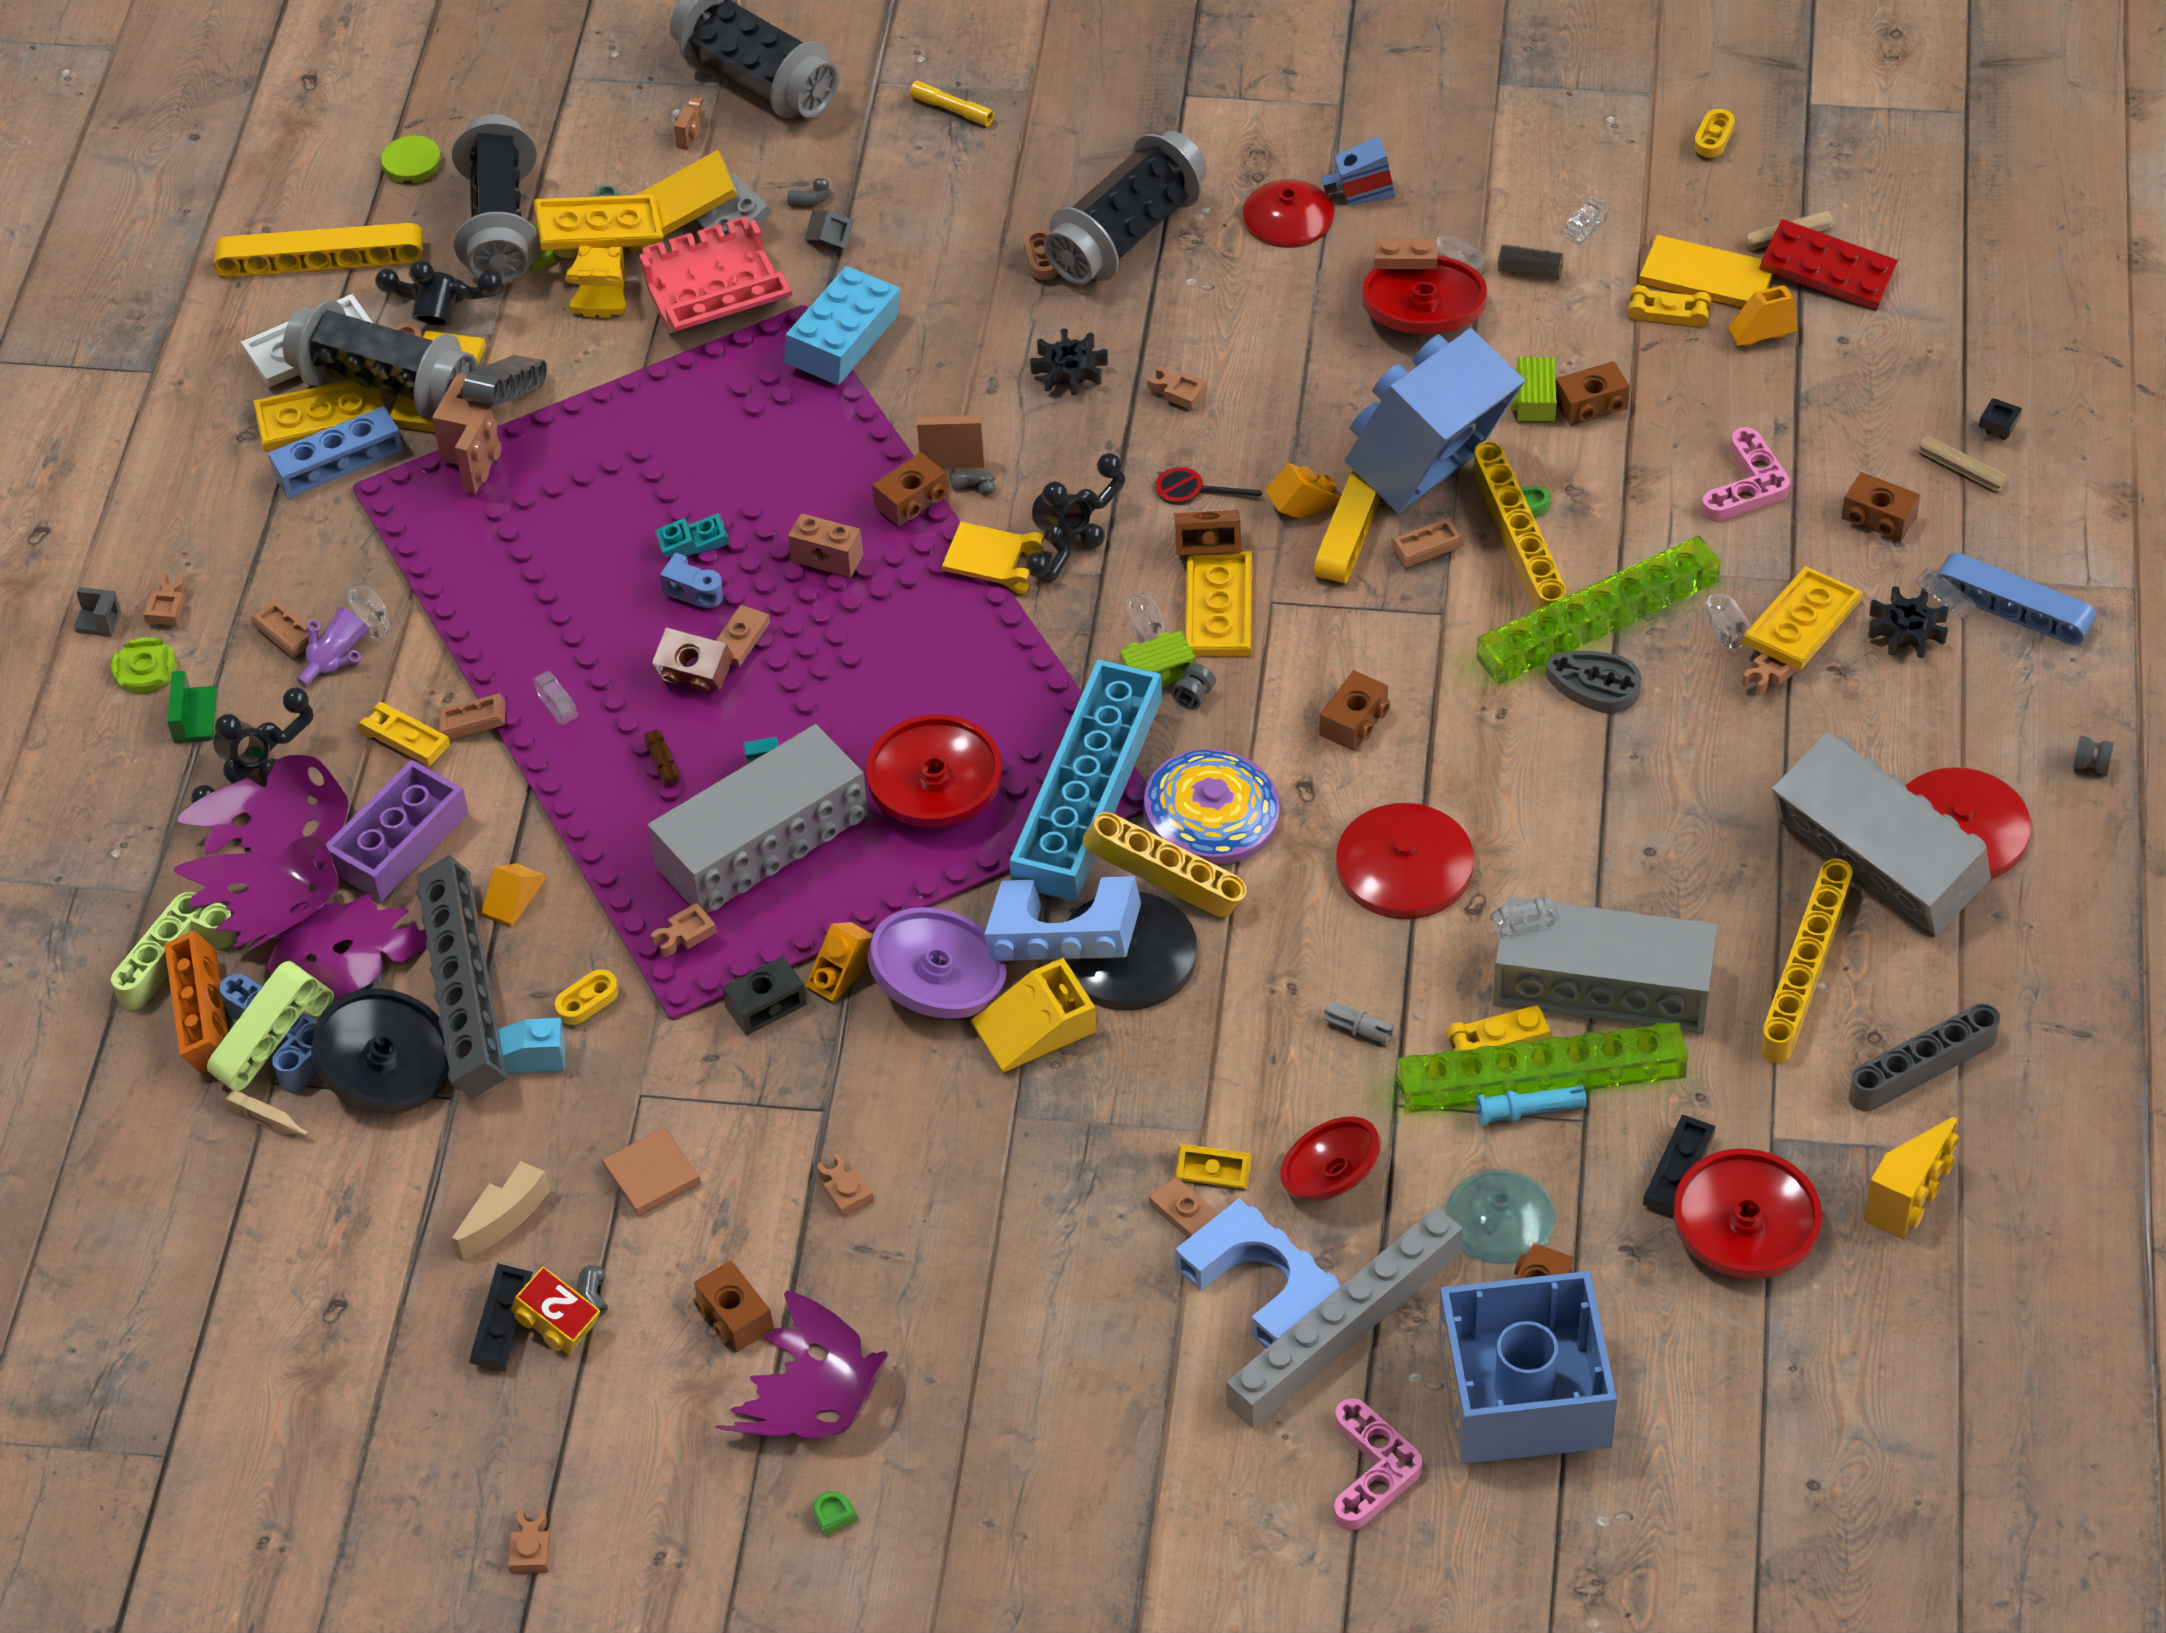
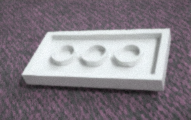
(266, 348)

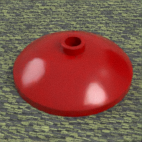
(1288, 213)
(1330, 1159)

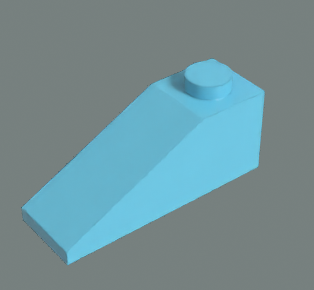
(533, 1046)

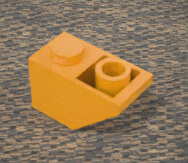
(1765, 316)
(1302, 491)
(840, 960)

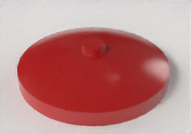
(1425, 298)
(934, 770)
(1980, 807)
(1404, 860)
(1747, 1213)

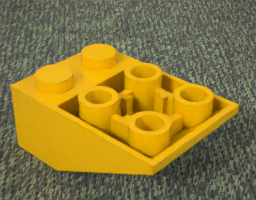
(1036, 1016)
(1910, 1178)

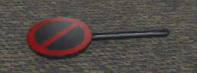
(1185, 484)

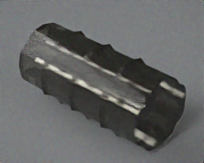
(1530, 262)

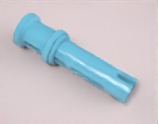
(1514, 1105)

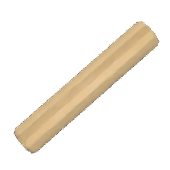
(1763, 237)
(1962, 463)

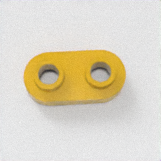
(1714, 133)
(584, 997)

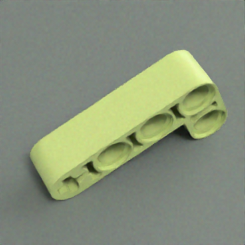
(146, 964)
(266, 1023)

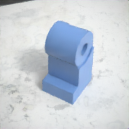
(691, 583)

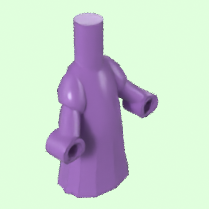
(326, 653)

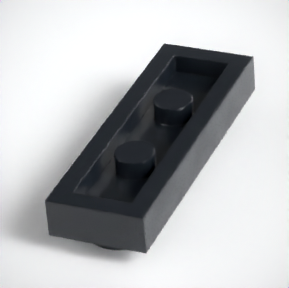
(1685, 1148)
(498, 1322)

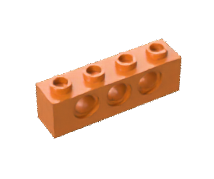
(196, 998)

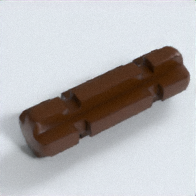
(662, 757)

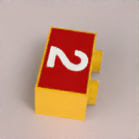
(554, 1311)

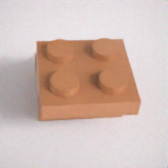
(466, 435)

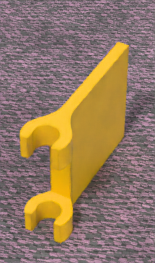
(992, 555)

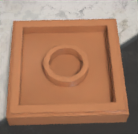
(952, 440)
(651, 1171)

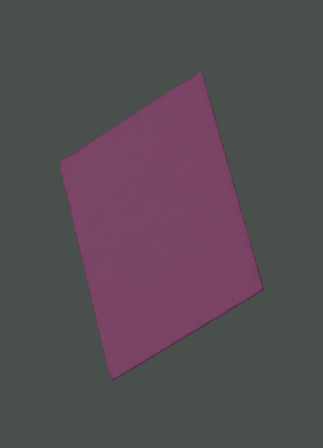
(563, 577)

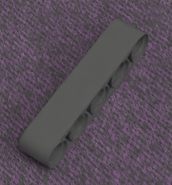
(504, 380)
(1924, 1057)

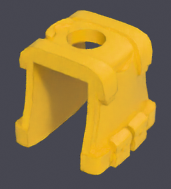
(601, 282)

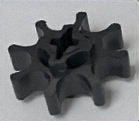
(1069, 361)
(1908, 622)

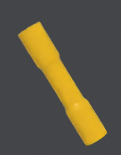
(935, 97)

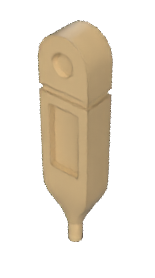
(262, 1114)

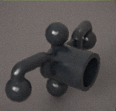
(436, 291)
(1069, 515)
(261, 741)

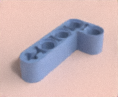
(293, 1058)

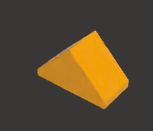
(510, 892)

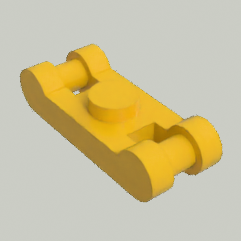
(1669, 307)

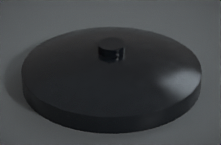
(1156, 963)
(380, 1050)

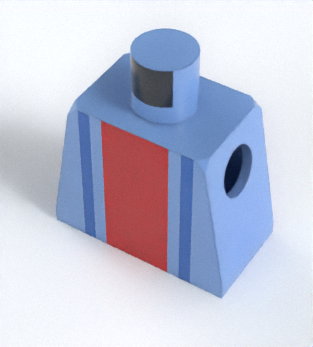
(1361, 174)

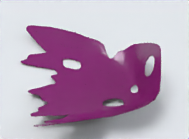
(275, 810)
(271, 889)
(355, 922)
(810, 1386)

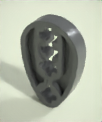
(1582, 666)

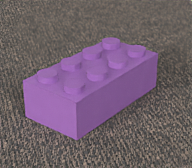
(397, 830)

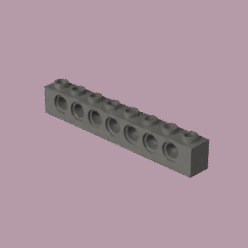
(460, 977)

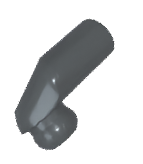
(810, 197)
(974, 477)
(588, 1281)

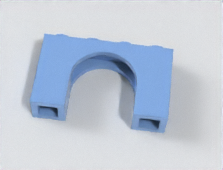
(1098, 933)
(1244, 1236)

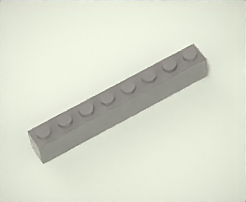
(1344, 1317)

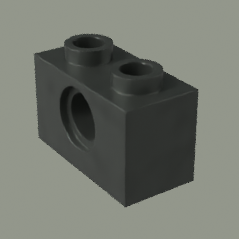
(764, 995)

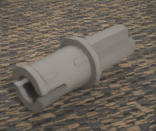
(1358, 1022)

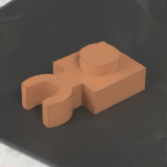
(688, 125)
(1178, 389)
(167, 604)
(1766, 670)
(686, 927)
(844, 1188)
(531, 1547)

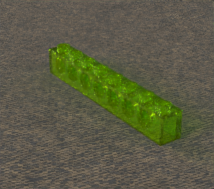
(1598, 609)
(1594, 1067)

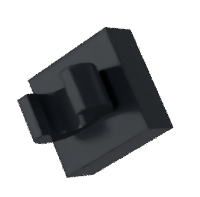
(2000, 418)

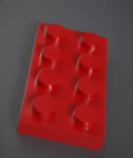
(1828, 264)

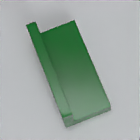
(191, 710)

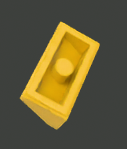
(1213, 1166)

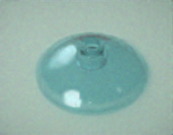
(1496, 1230)

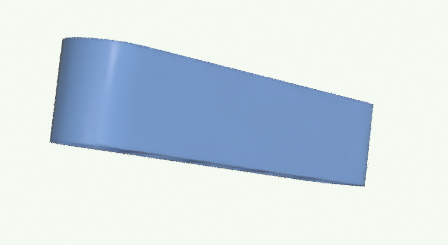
(2020, 599)

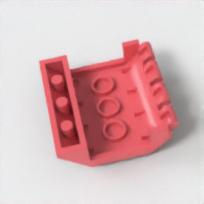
(711, 277)

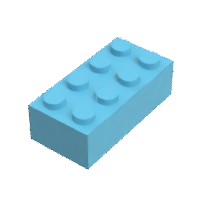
(842, 325)

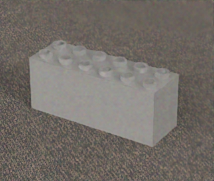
(758, 819)
(1882, 832)
(1610, 967)

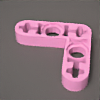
(1766, 484)
(1385, 1466)

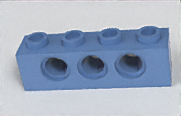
(335, 452)

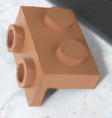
(1405, 253)

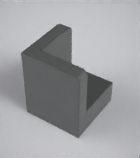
(829, 228)
(98, 611)

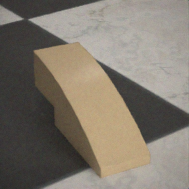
(501, 1210)

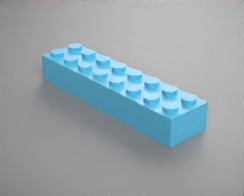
(1086, 777)

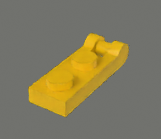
(404, 733)
(1504, 1029)

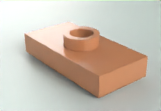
(1427, 542)
(282, 628)
(743, 632)
(472, 716)
(1182, 1207)

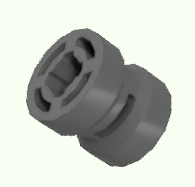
(1192, 688)
(2085, 755)

